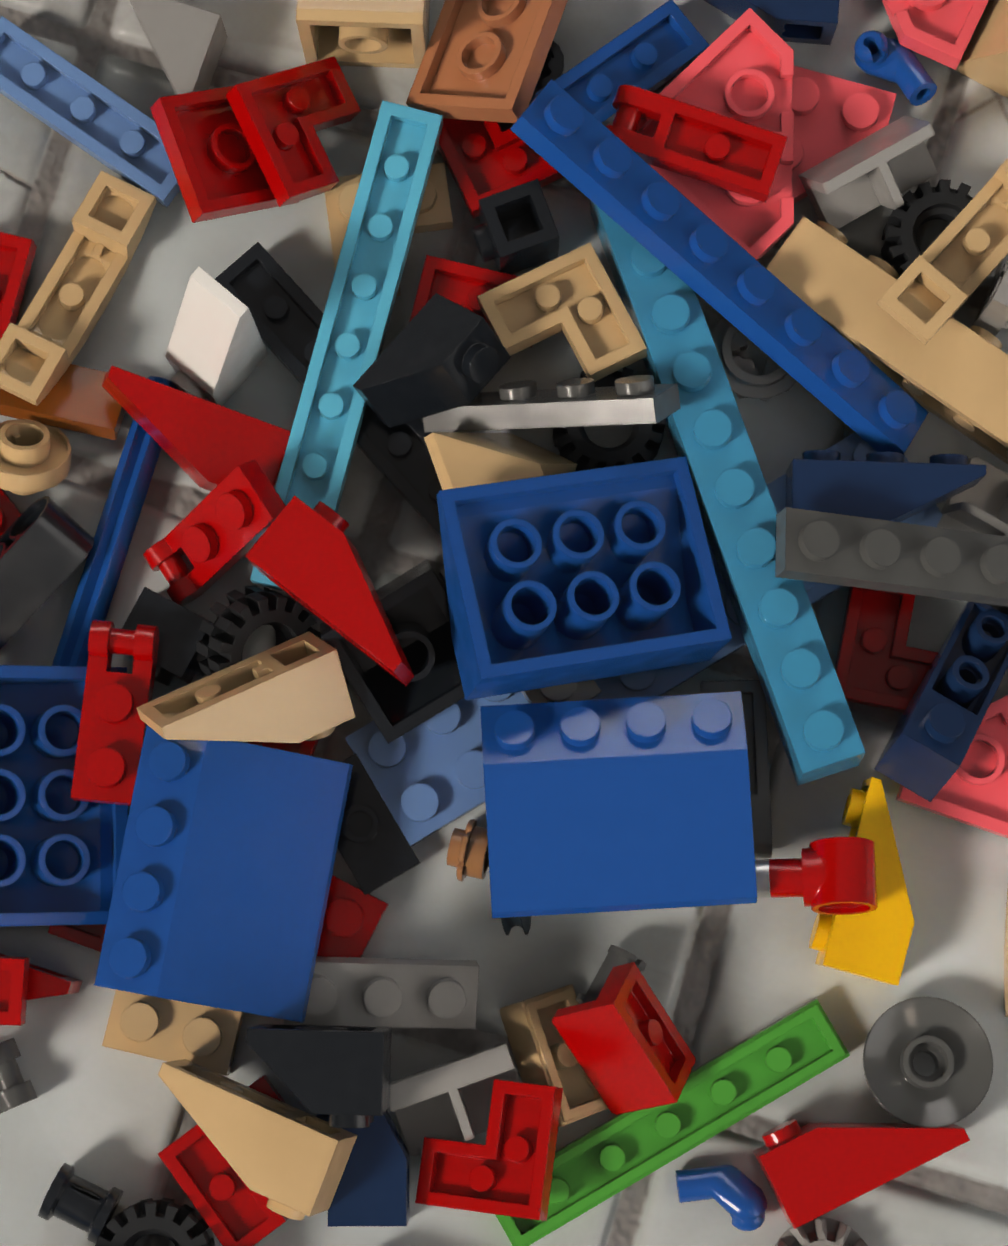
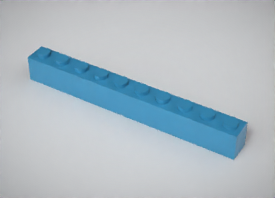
(736, 512)

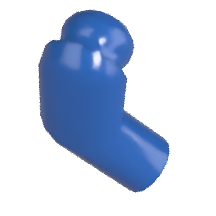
(892, 62)
(729, 1188)

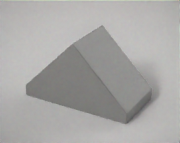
(184, 41)

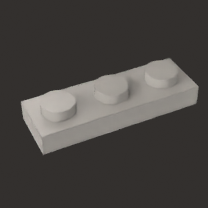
(393, 993)

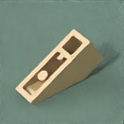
(274, 697)
(266, 1142)

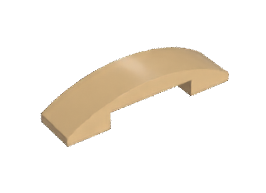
(954, 263)
(76, 288)

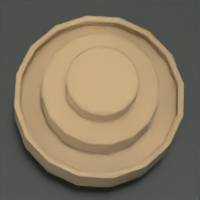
(32, 456)

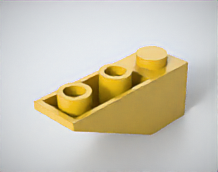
(875, 941)

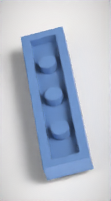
(84, 112)

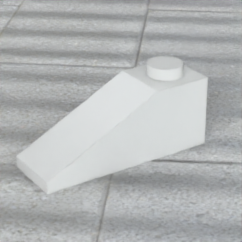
(213, 341)

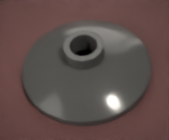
(959, 1053)

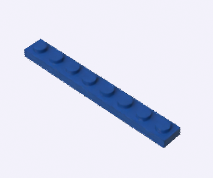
(719, 270)

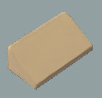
(544, 1055)

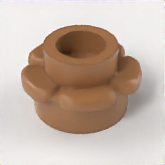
(469, 851)

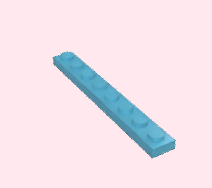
(358, 307)

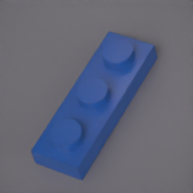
(639, 57)

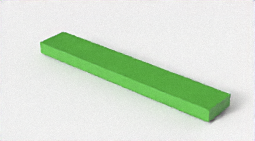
(710, 1102)

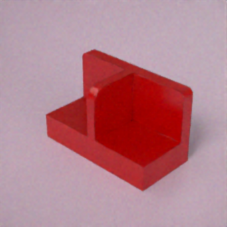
(627, 1043)

